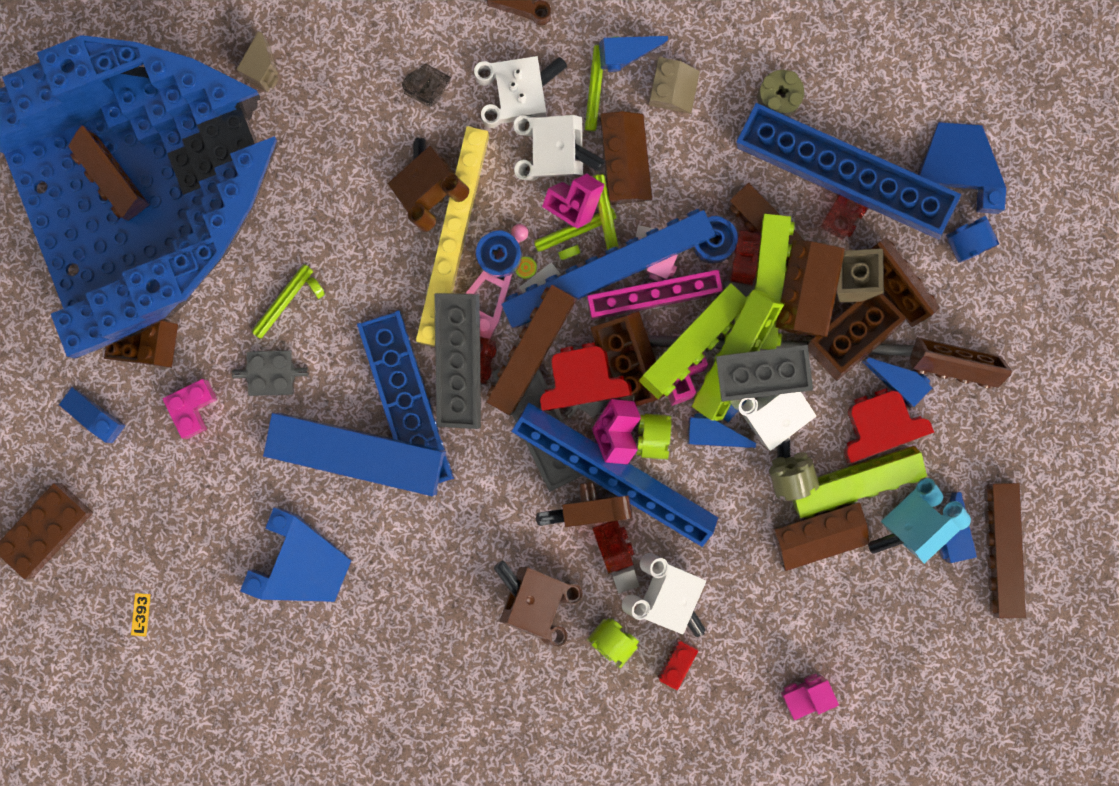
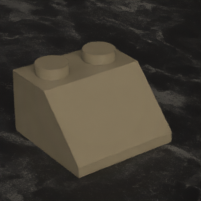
(259, 64)
(674, 86)
(861, 275)

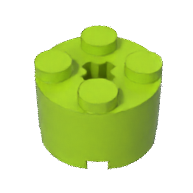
(655, 436)
(612, 642)

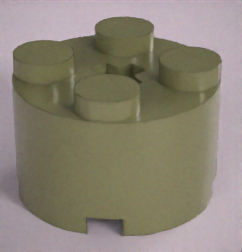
(787, 83)
(793, 476)

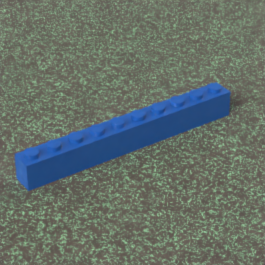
(616, 264)
(620, 479)

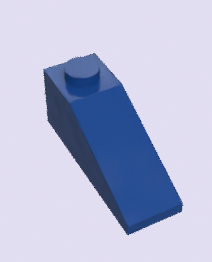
(622, 51)
(906, 382)
(92, 416)
(713, 433)
(961, 545)

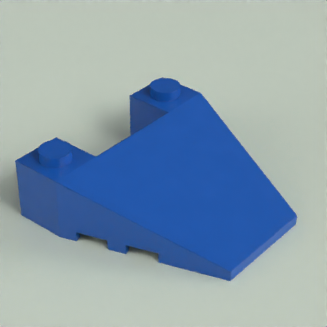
(963, 159)
(305, 568)

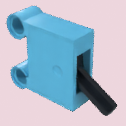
(920, 525)

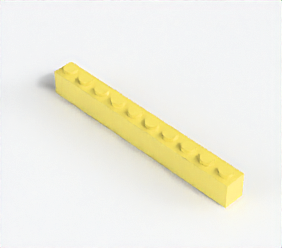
(453, 230)

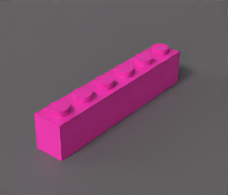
(654, 294)

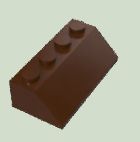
(625, 157)
(107, 174)
(904, 286)
(810, 288)
(627, 353)
(959, 363)
(821, 536)

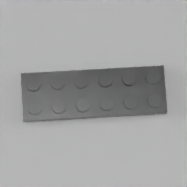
(457, 360)
(552, 470)

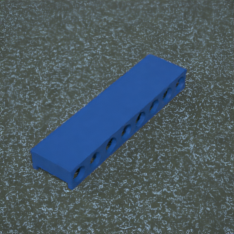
(401, 384)
(354, 453)

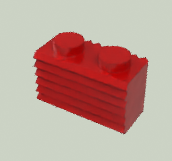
(677, 664)

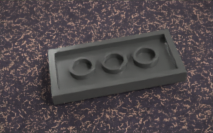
(764, 373)

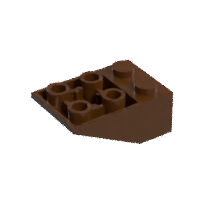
(149, 347)

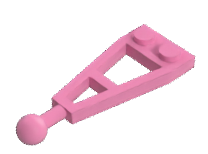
(487, 323)

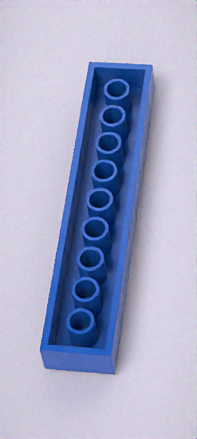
(848, 171)

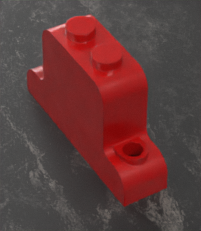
(582, 378)
(882, 425)

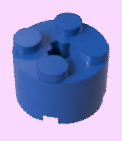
(972, 239)
(494, 242)
(726, 245)

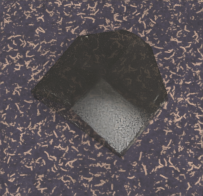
(426, 85)

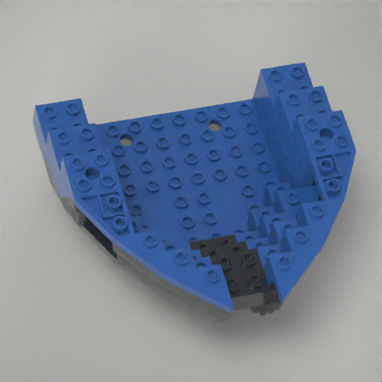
(180, 141)

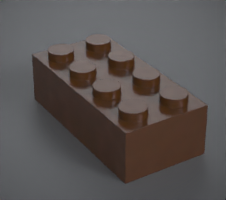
(856, 335)
(43, 530)

